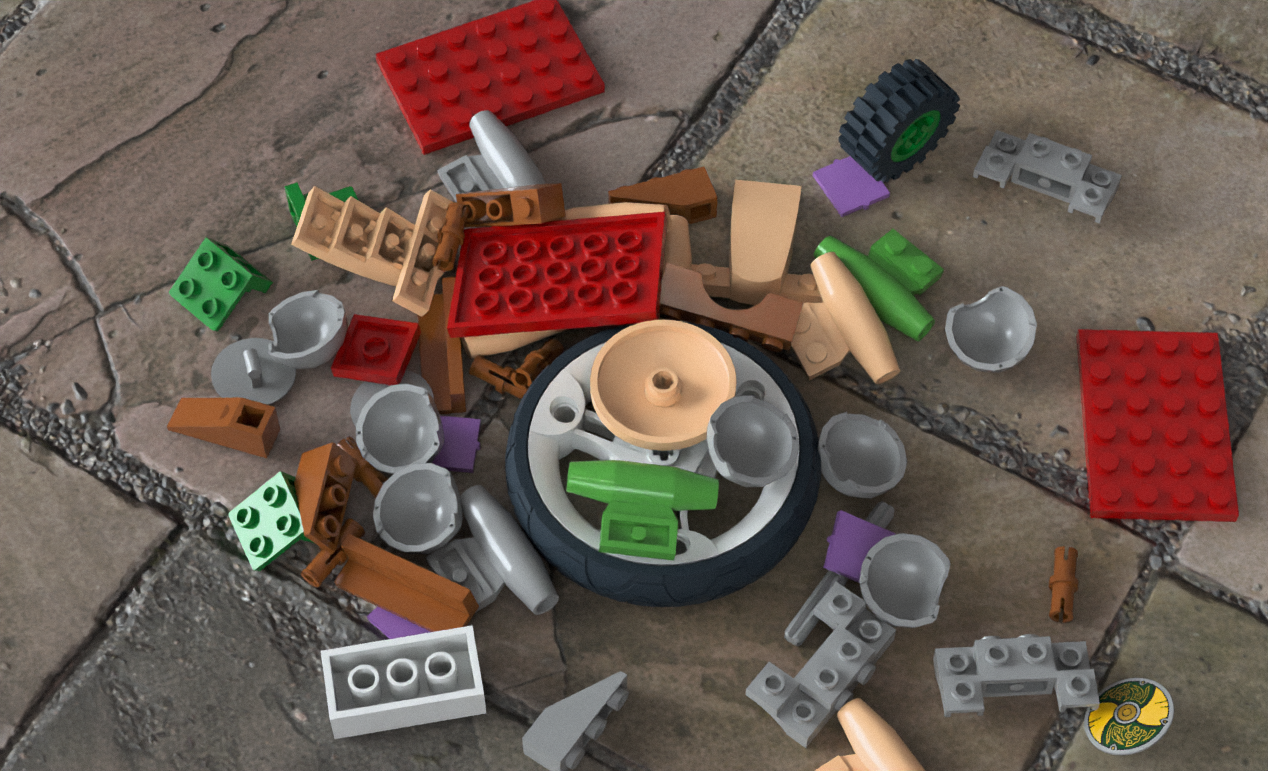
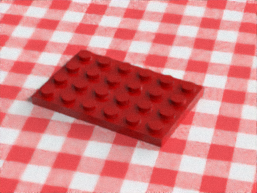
(502, 63)
(559, 275)
(1156, 426)

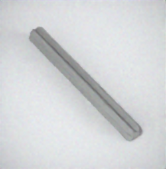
(805, 620)

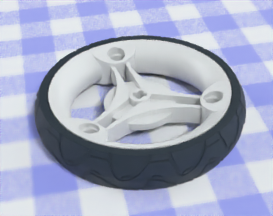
(554, 423)

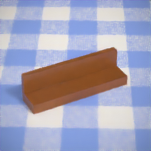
(442, 355)
(404, 587)

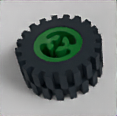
(898, 120)

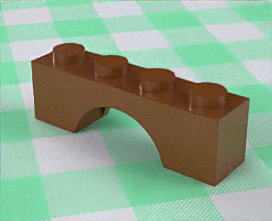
(768, 322)

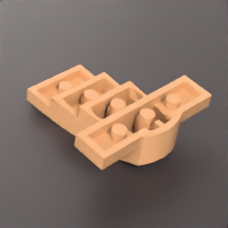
(377, 243)
(760, 247)

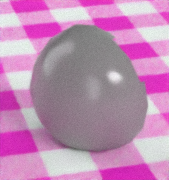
(307, 329)
(992, 331)
(399, 428)
(751, 441)
(861, 455)
(418, 509)
(904, 580)

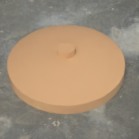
(661, 384)

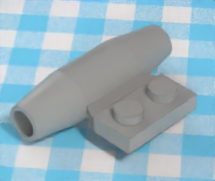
(500, 165)
(494, 556)

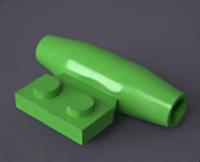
(890, 279)
(641, 503)

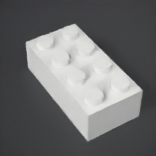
(403, 682)

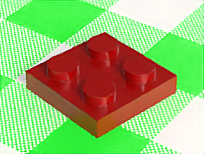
(376, 350)

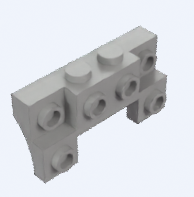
(1049, 170)
(1014, 669)
(827, 680)

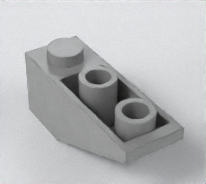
(567, 726)

